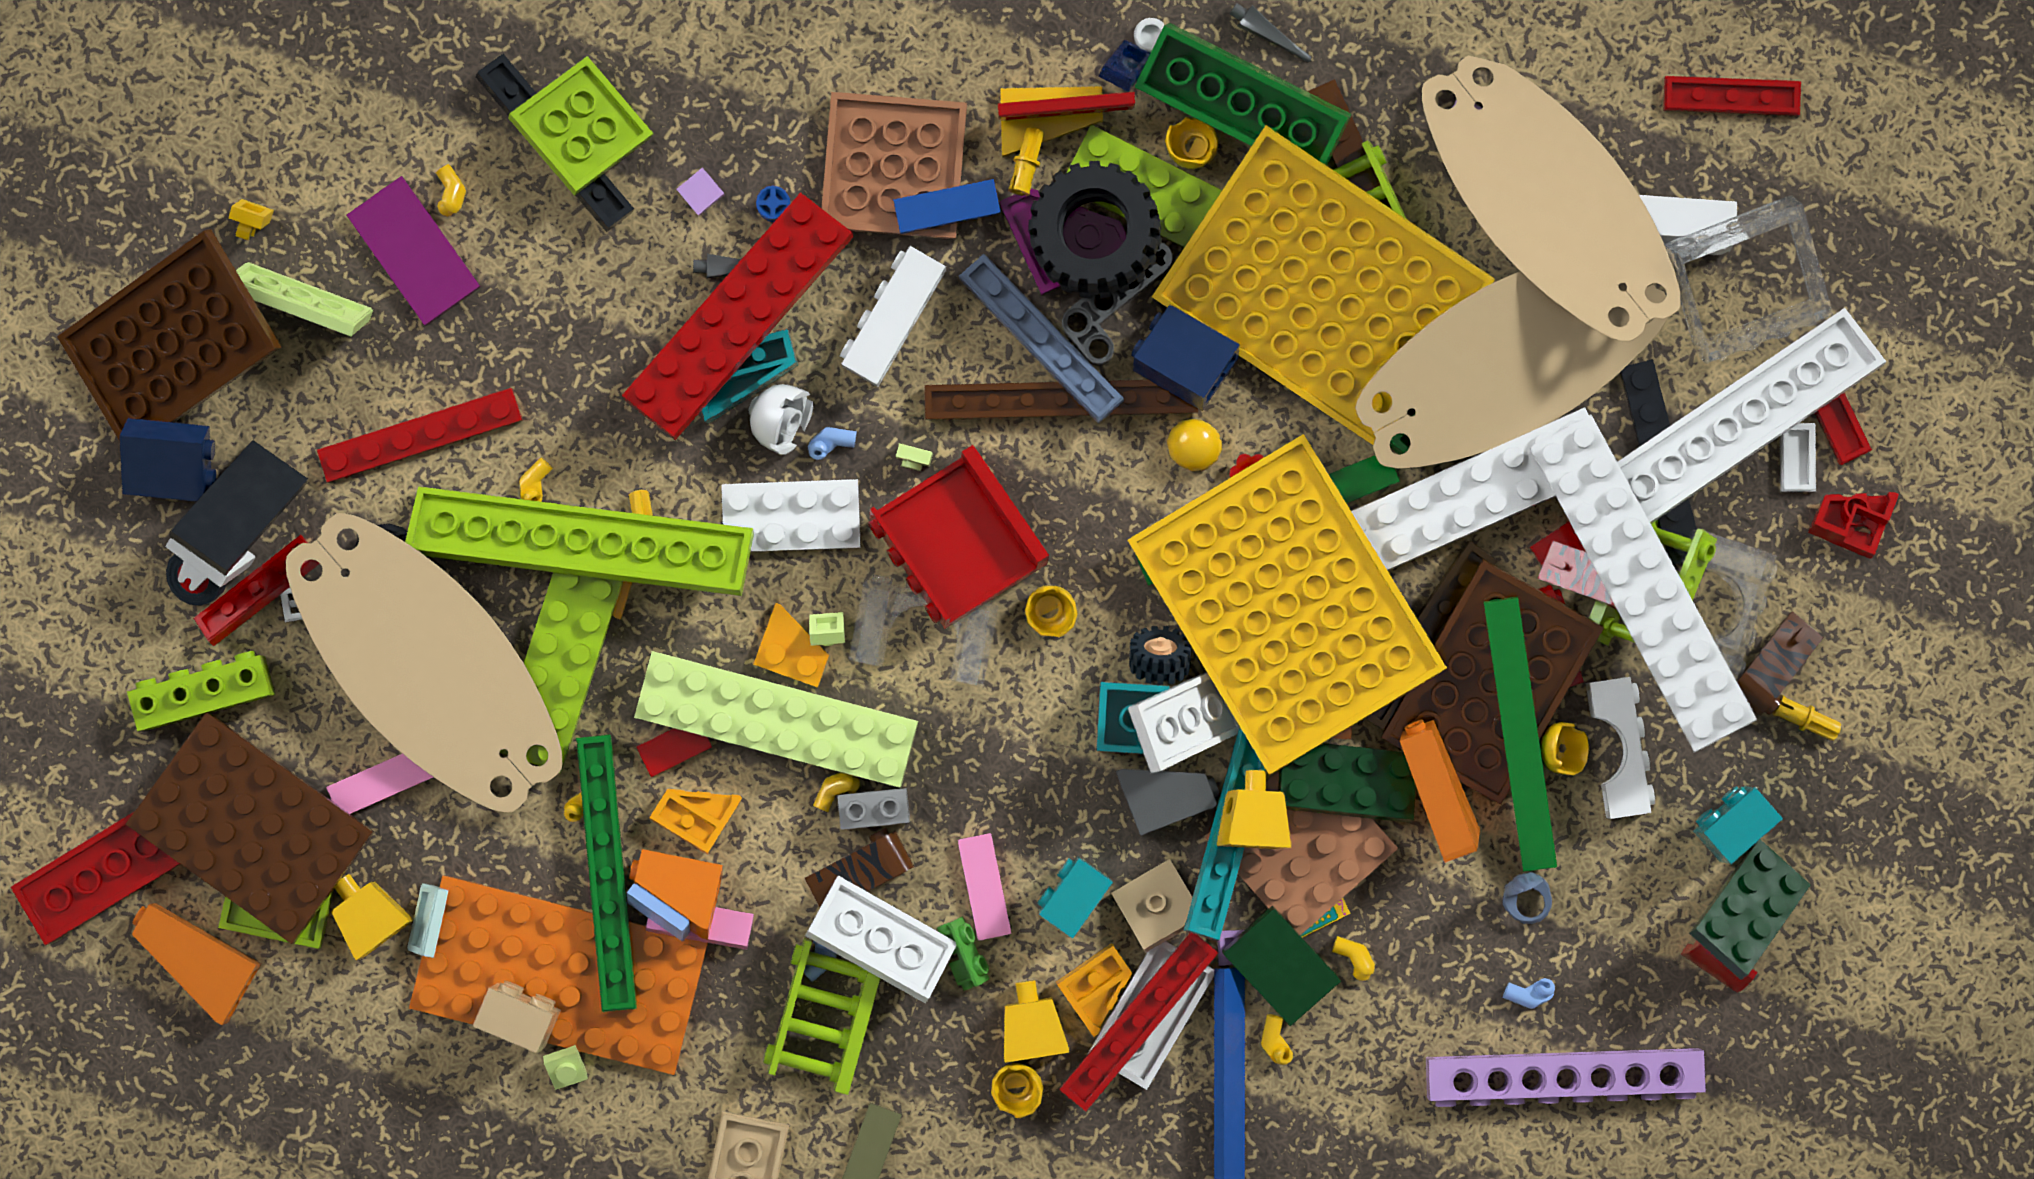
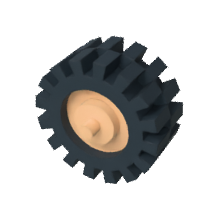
(1160, 655)

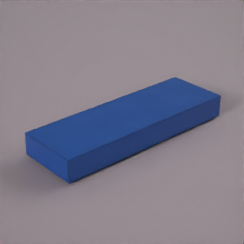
(947, 206)

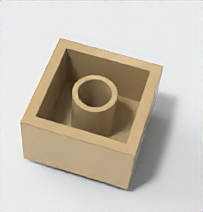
(517, 1017)

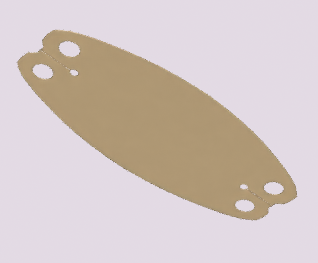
(1551, 197)
(1493, 372)
(424, 662)

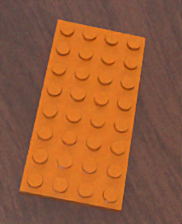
(552, 953)

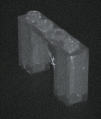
(1747, 574)
(884, 603)

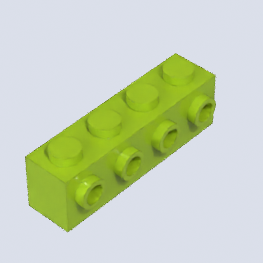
(205, 691)

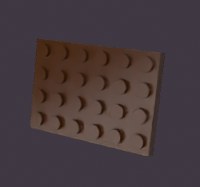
(170, 337)
(1465, 694)
(250, 828)

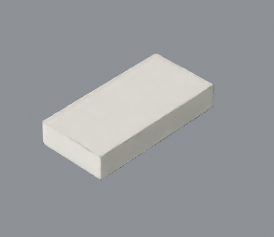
(1798, 459)

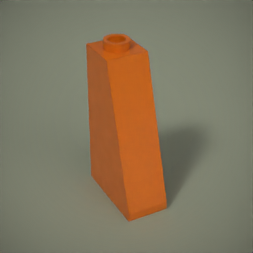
(1440, 790)
(200, 962)

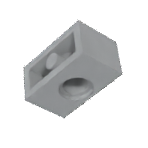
(873, 808)

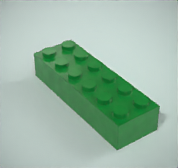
(1238, 94)

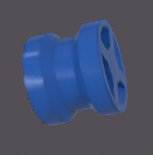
(769, 200)

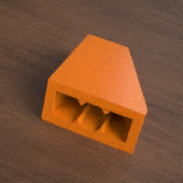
(682, 884)

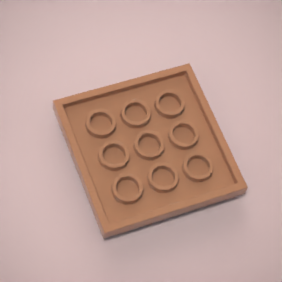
(889, 152)
(1320, 868)

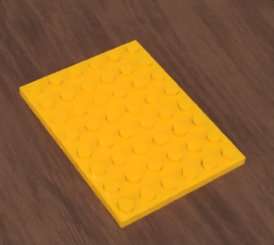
(1314, 277)
(1287, 604)

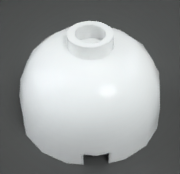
(777, 416)

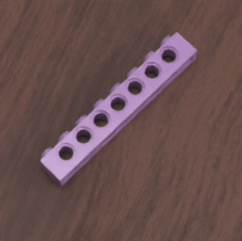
(1687, 1063)

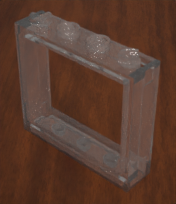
(1734, 231)

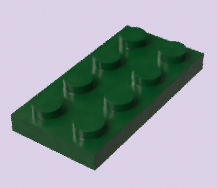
(1350, 783)
(1750, 909)

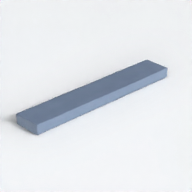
(1041, 338)

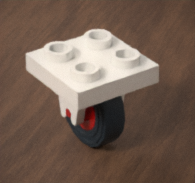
(194, 579)

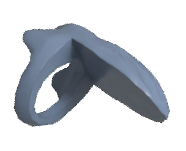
(1523, 883)

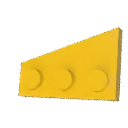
(1014, 130)

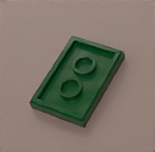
(1281, 965)

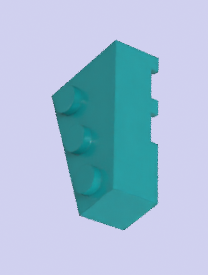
(765, 365)

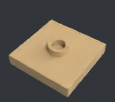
(1155, 905)

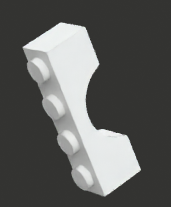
(1627, 790)

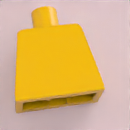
(1254, 816)
(367, 916)
(1032, 1026)

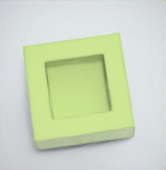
(913, 457)
(827, 628)
(565, 1067)

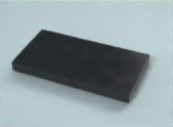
(238, 507)

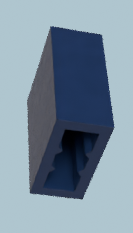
(1185, 357)
(166, 459)

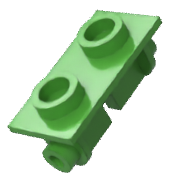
(971, 967)

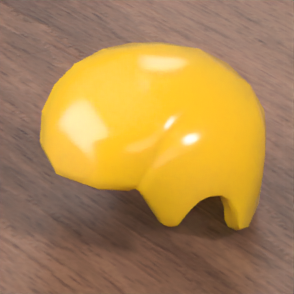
(1203, 148)
(1194, 444)
(1045, 600)
(1576, 752)
(1016, 1076)

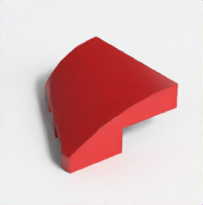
(1841, 515)
(1709, 963)

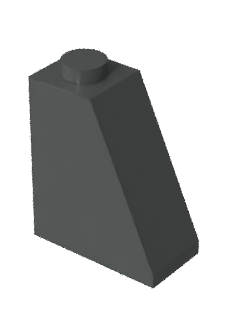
(1165, 796)

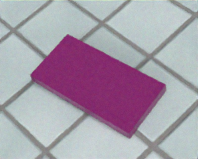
(413, 251)

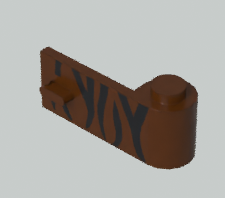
(1777, 664)
(866, 867)

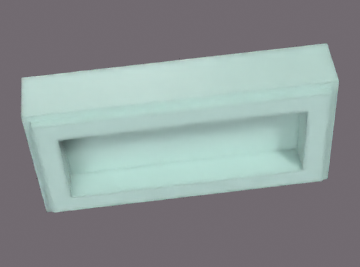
(427, 920)

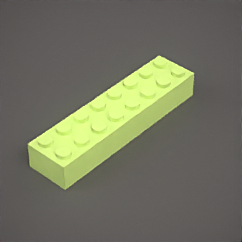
(776, 719)

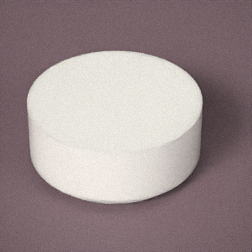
(1147, 33)

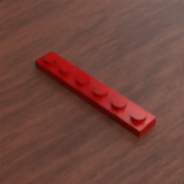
(419, 435)
(1138, 1021)

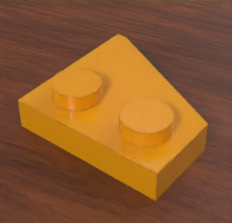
(789, 651)
(695, 815)
(1095, 986)

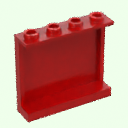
(958, 539)

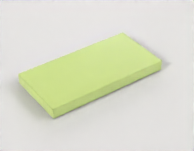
(304, 300)

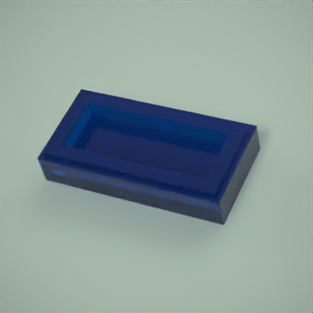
(1125, 65)

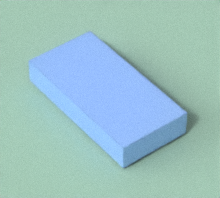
(658, 912)

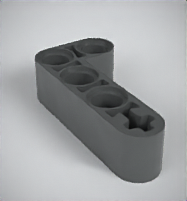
(1096, 317)

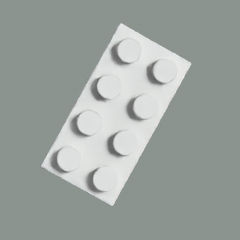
(795, 514)
(1182, 722)
(881, 939)
(1152, 1053)

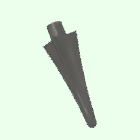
(1257, 24)
(715, 265)

